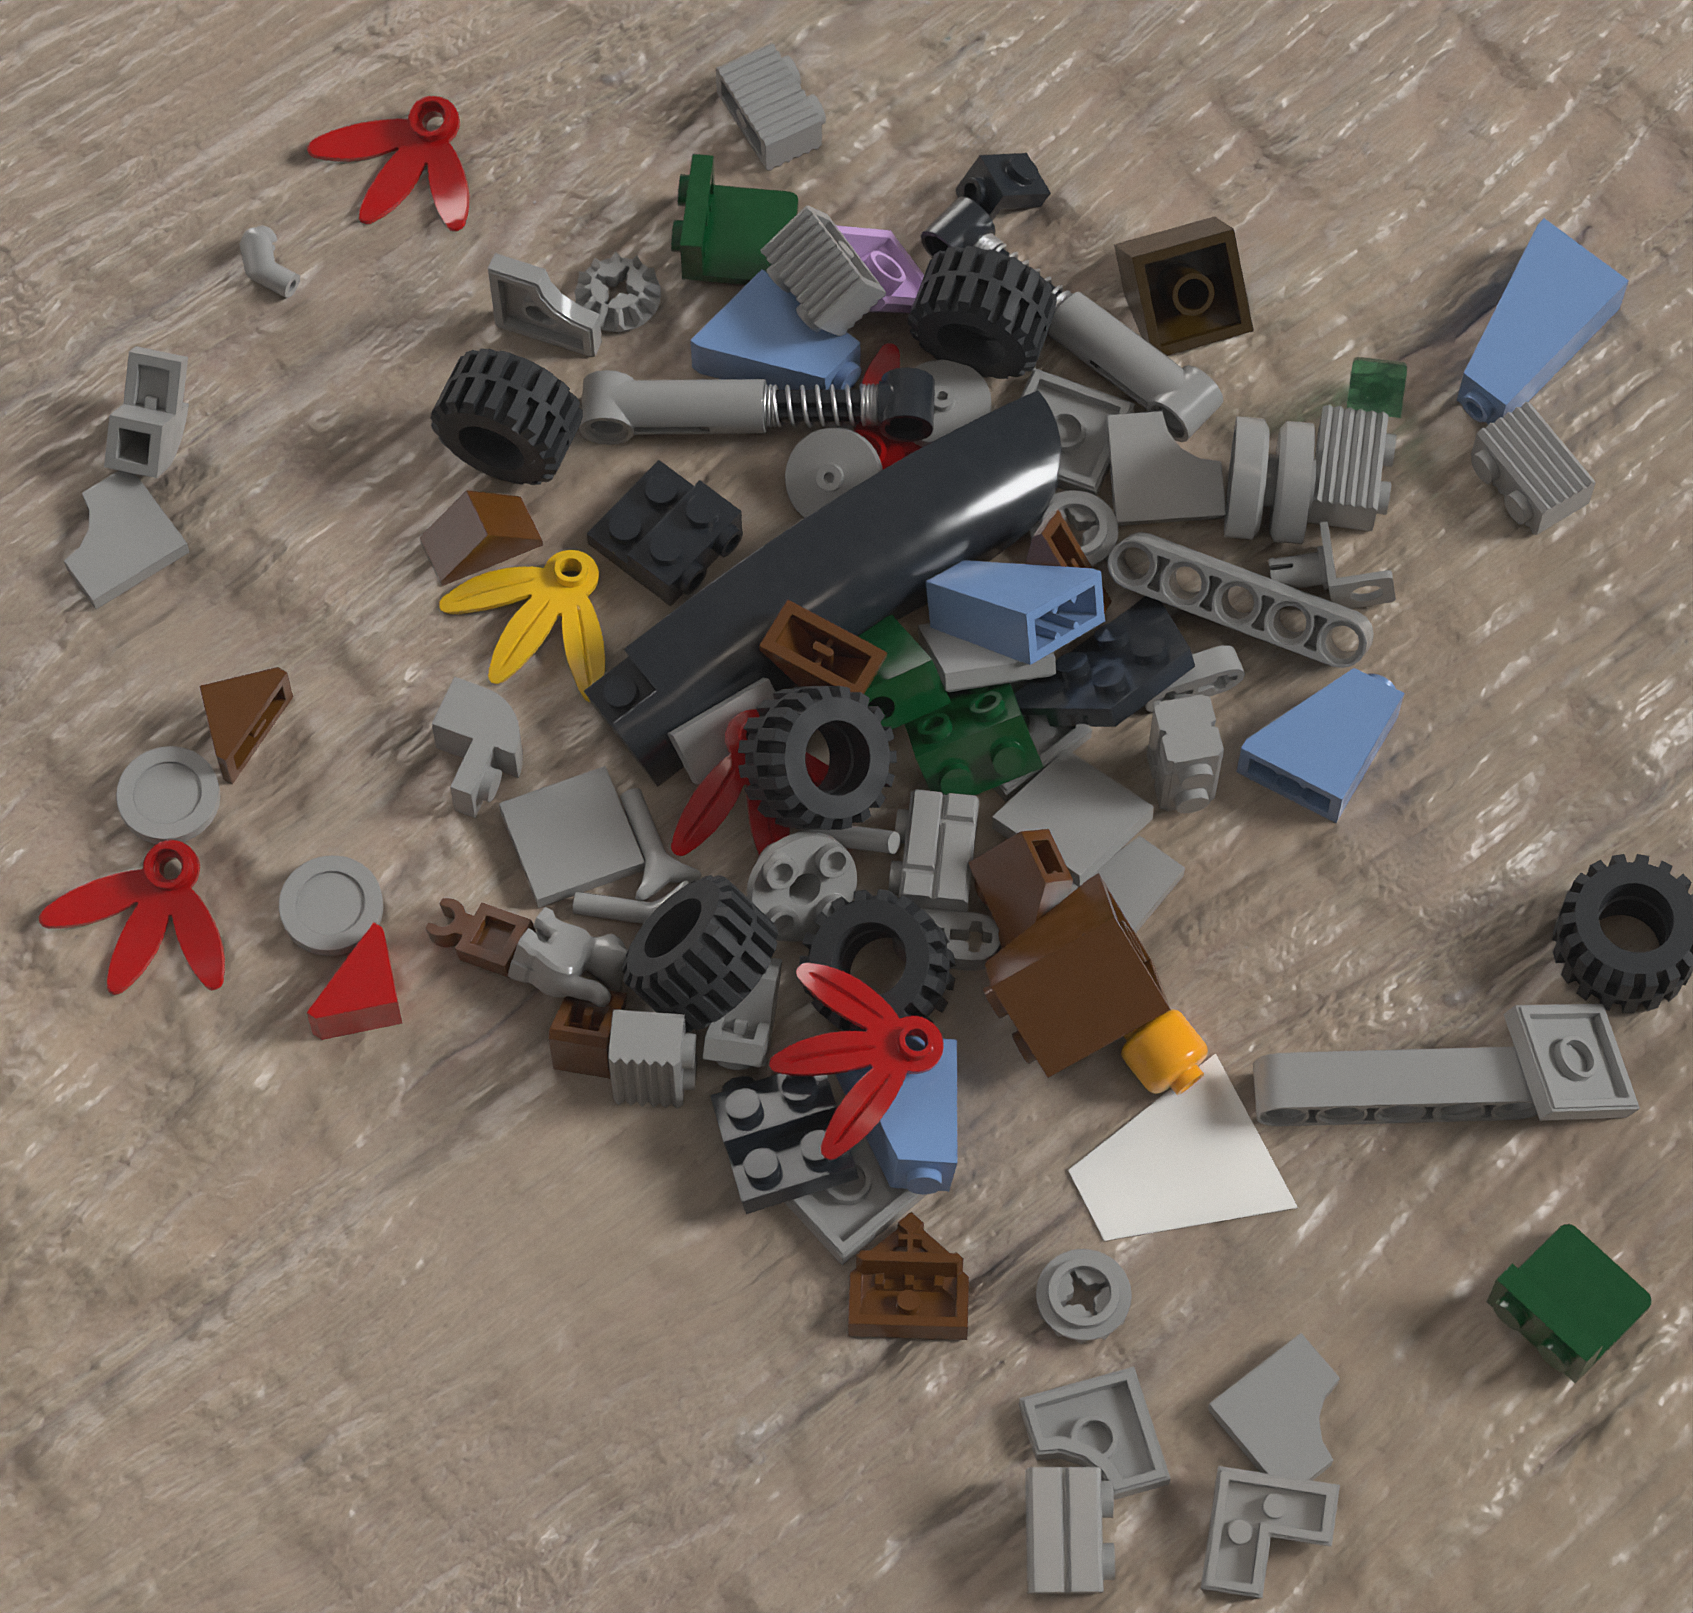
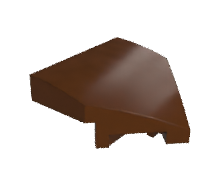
(909, 1288)

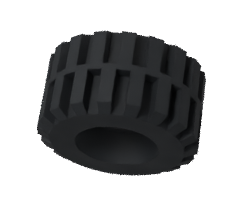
(982, 311)
(506, 417)
(856, 757)
(880, 917)
(700, 952)
(1604, 968)

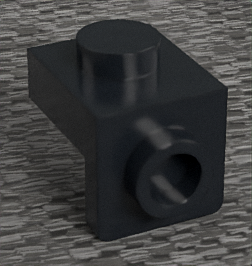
(1003, 183)

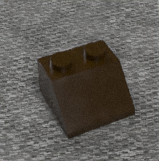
(1185, 285)

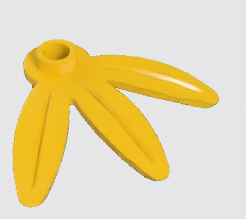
(550, 597)

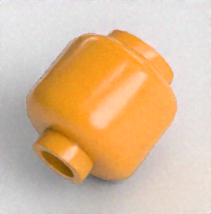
(1165, 1053)

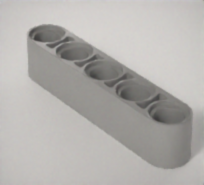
(1213, 600)
(1391, 1087)

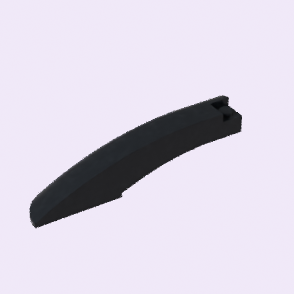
(845, 563)

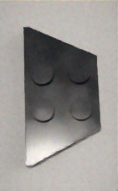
(1112, 670)

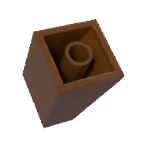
(1075, 980)

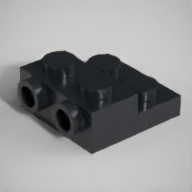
(667, 532)
(776, 1138)

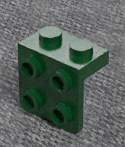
(726, 225)
(974, 742)
(1569, 1301)

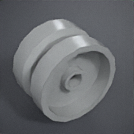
(1270, 480)

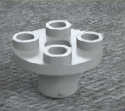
(799, 880)

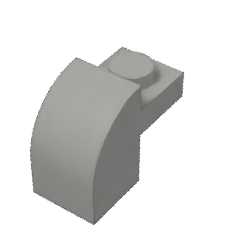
(153, 416)
(486, 734)
(746, 1032)

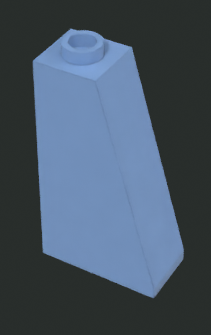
(1540, 323)

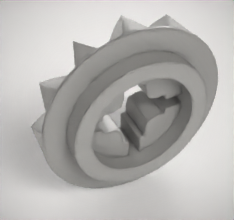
(624, 311)
(1087, 513)
(1092, 1271)

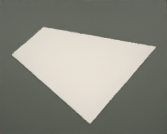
(1182, 1164)

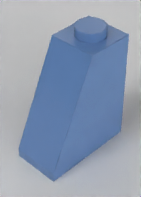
(766, 339)
(1016, 607)
(1324, 743)
(919, 1130)

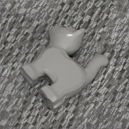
(561, 953)

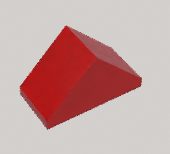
(360, 993)

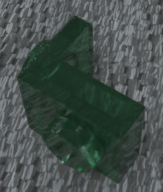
(1377, 385)

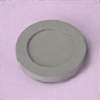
(959, 397)
(828, 466)
(168, 795)
(330, 904)

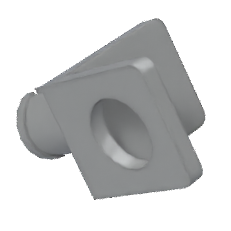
(1319, 569)

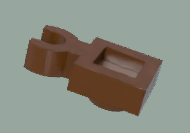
(481, 939)

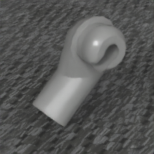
(260, 263)

